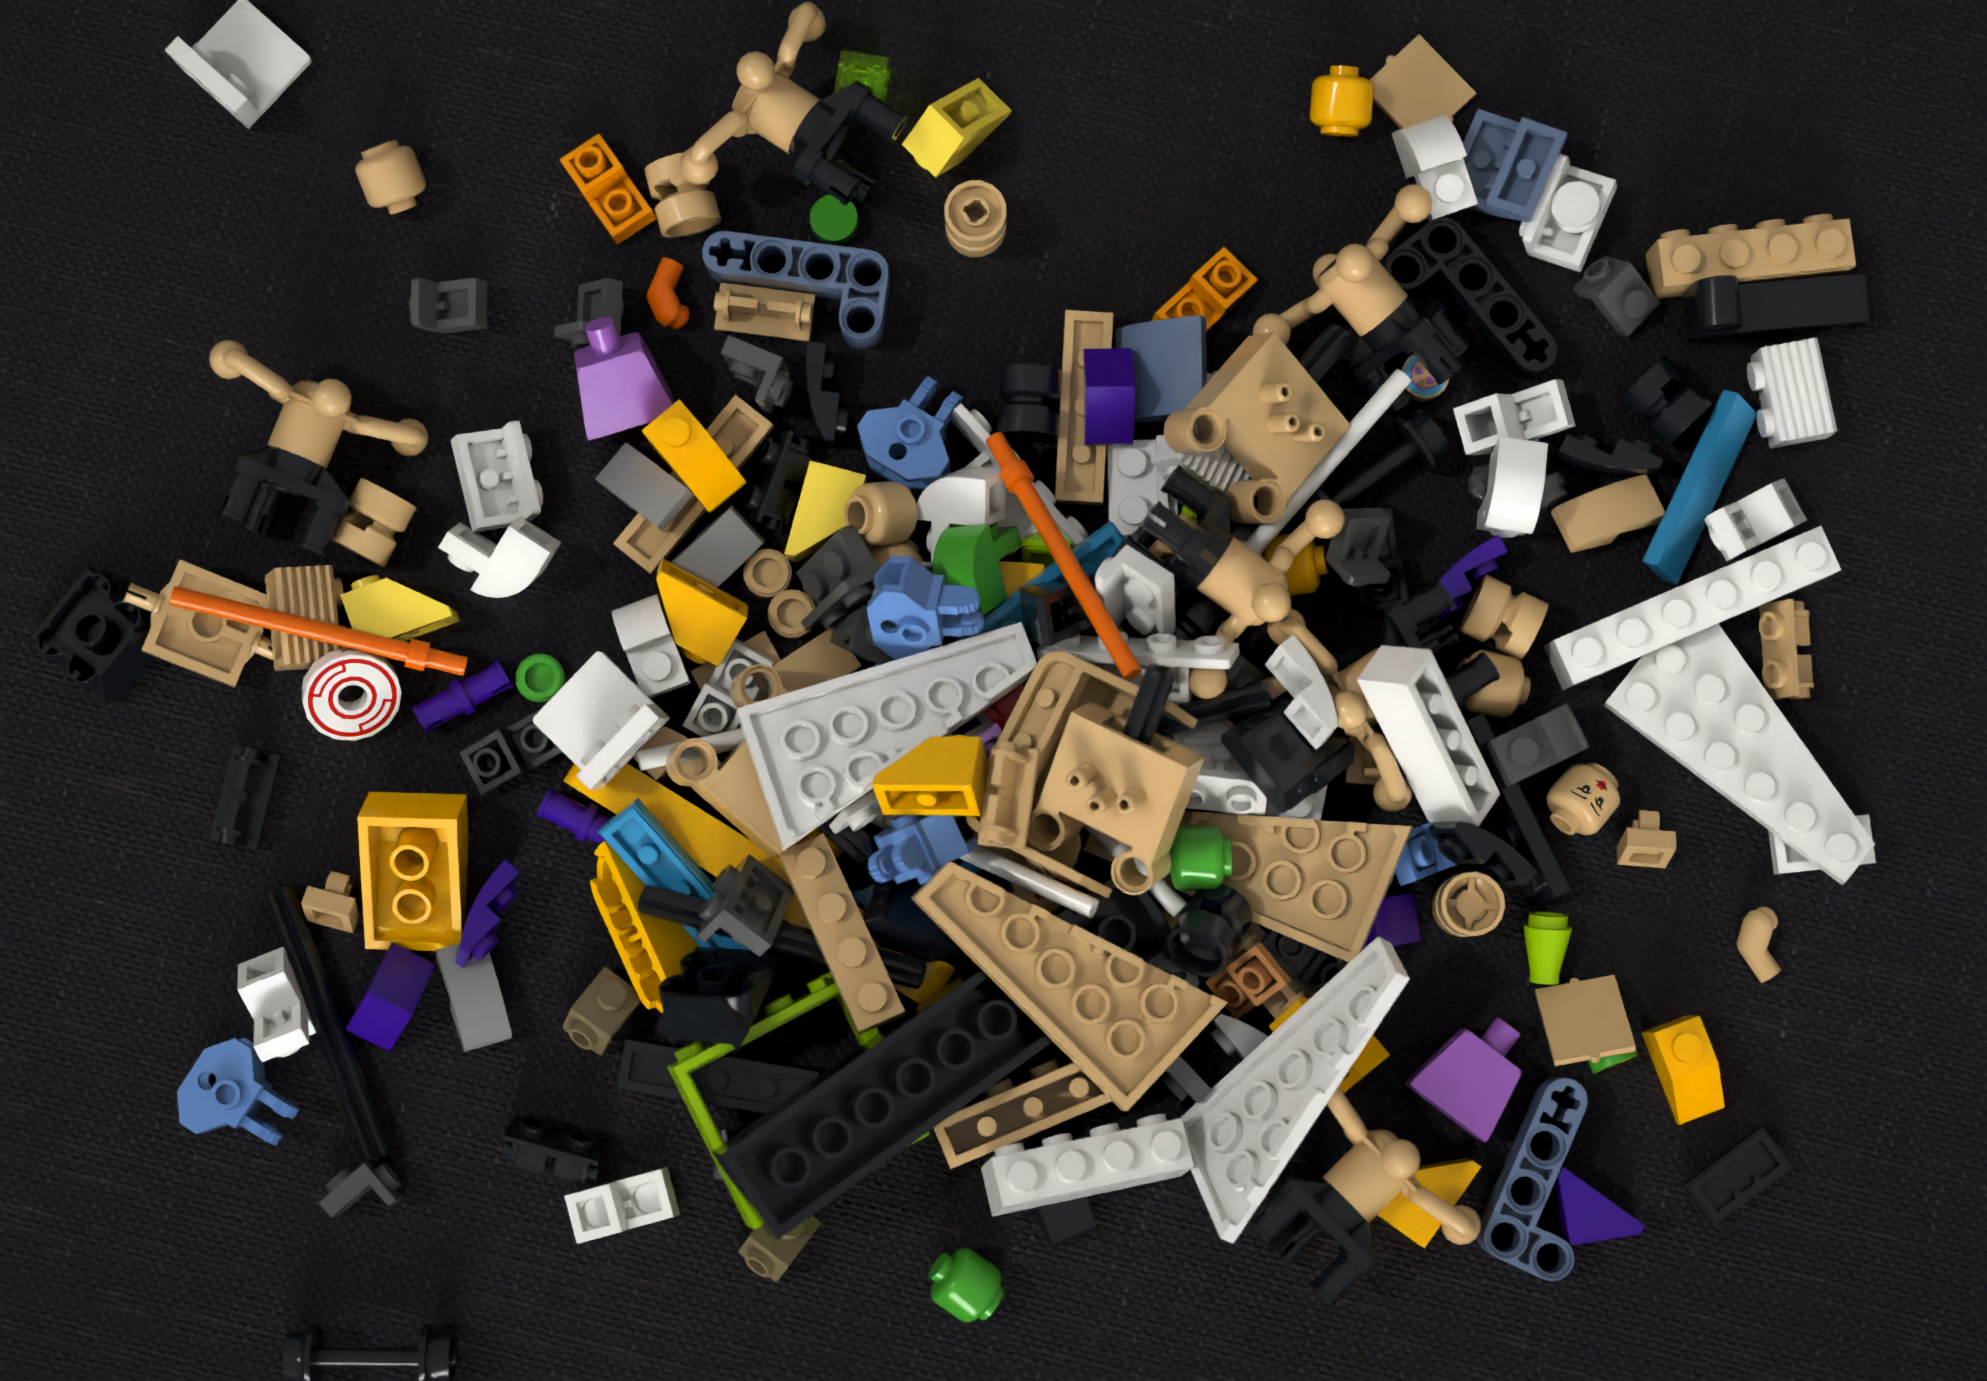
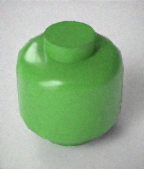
(1199, 858)
(966, 1285)

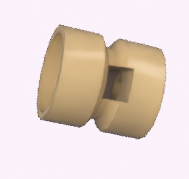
(683, 205)
(975, 218)
(385, 510)
(1503, 617)
(1468, 904)

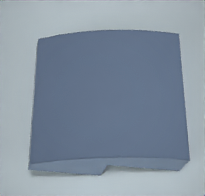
(1510, 163)
(1166, 363)

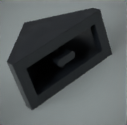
(1052, 611)

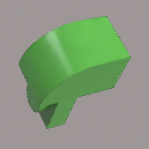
(971, 559)

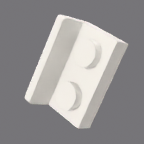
(1135, 485)
(1138, 591)
(1221, 780)

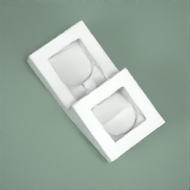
(1312, 705)
(622, 1205)

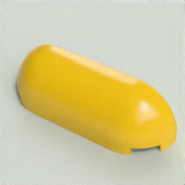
(646, 944)

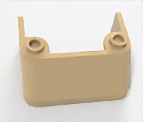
(1038, 722)

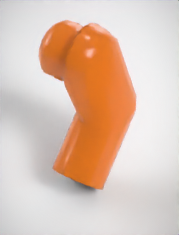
(663, 298)

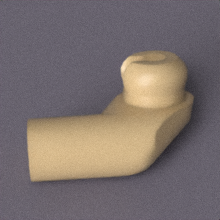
(1754, 941)

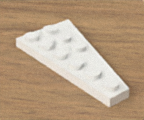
(1725, 728)
(830, 739)
(1271, 1099)

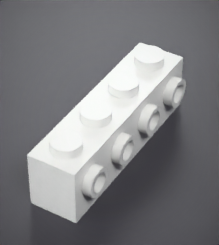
(1428, 735)
(1086, 1166)

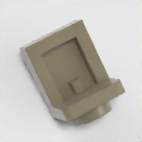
(601, 1011)
(772, 1256)

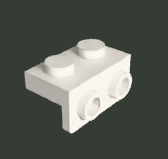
(1542, 235)
(497, 477)

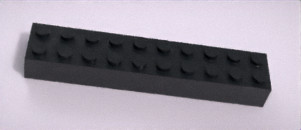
(907, 1079)

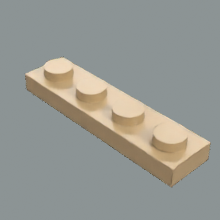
(738, 434)
(1079, 467)
(841, 934)

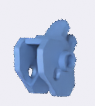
(909, 434)
(919, 608)
(917, 847)
(235, 1095)

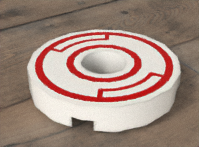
(357, 718)

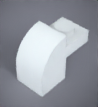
(1435, 158)
(1519, 415)
(1513, 487)
(962, 499)
(1754, 519)
(502, 567)
(650, 646)
(275, 1004)

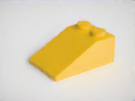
(413, 869)

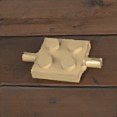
(200, 640)

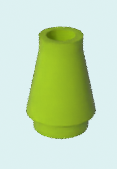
(1546, 945)

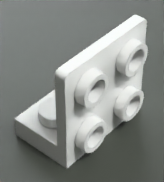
(242, 61)
(600, 720)

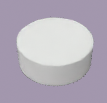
(1576, 207)

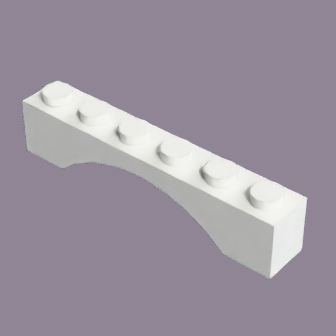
(1692, 607)

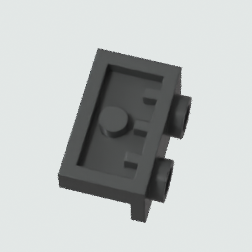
(759, 370)
(837, 577)
(746, 905)

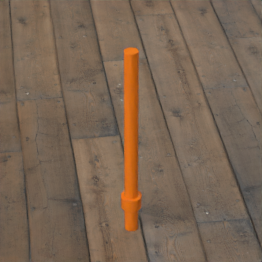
(1019, 480)
(415, 654)

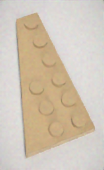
(1306, 875)
(1087, 995)

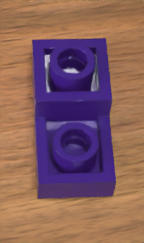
(1476, 563)
(482, 923)

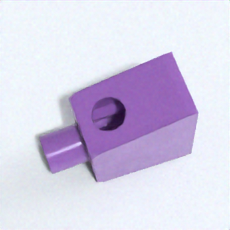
(618, 381)
(1470, 1078)

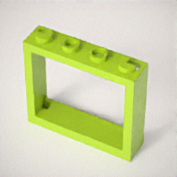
(697, 1055)

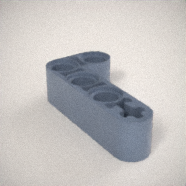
(794, 277)
(1542, 1174)

